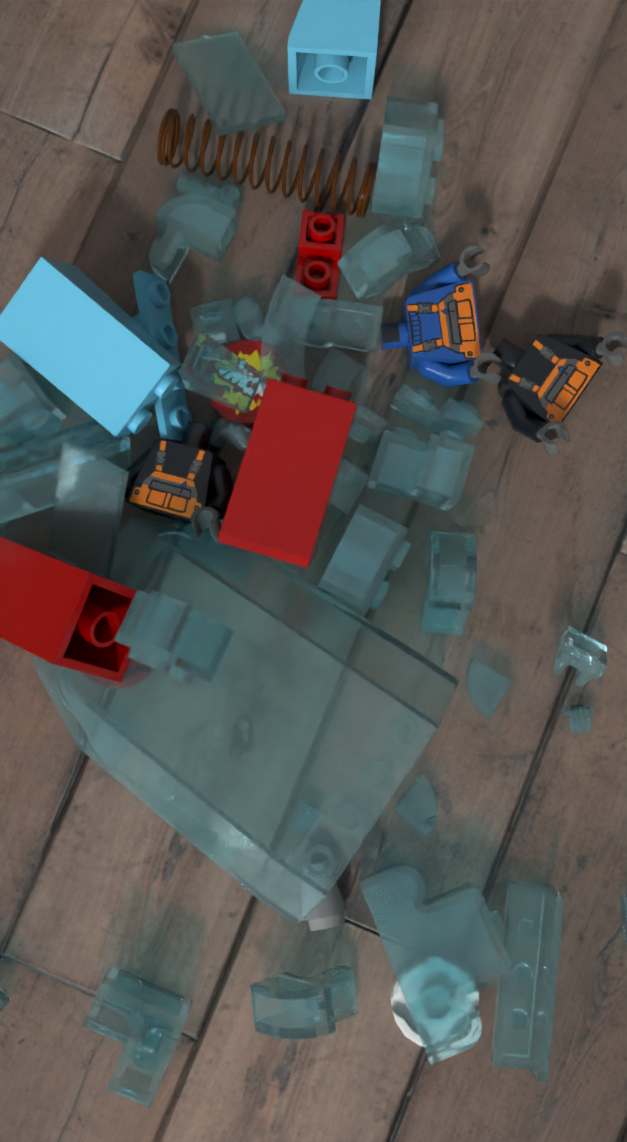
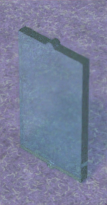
(229, 83)
(87, 509)

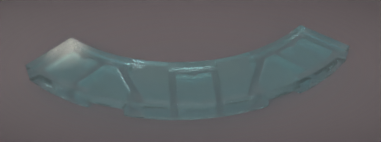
(284, 352)

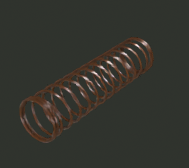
(171, 126)

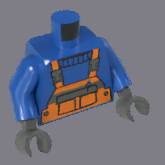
(443, 326)

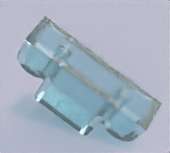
(438, 953)

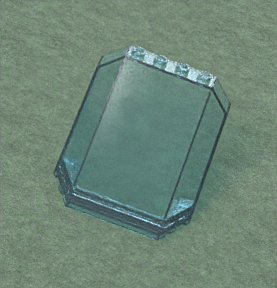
(288, 743)

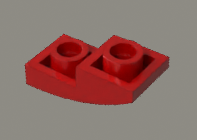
(319, 252)

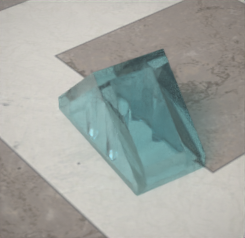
(219, 374)

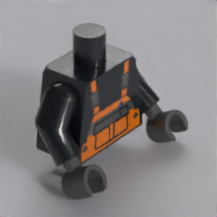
(550, 380)
(182, 481)

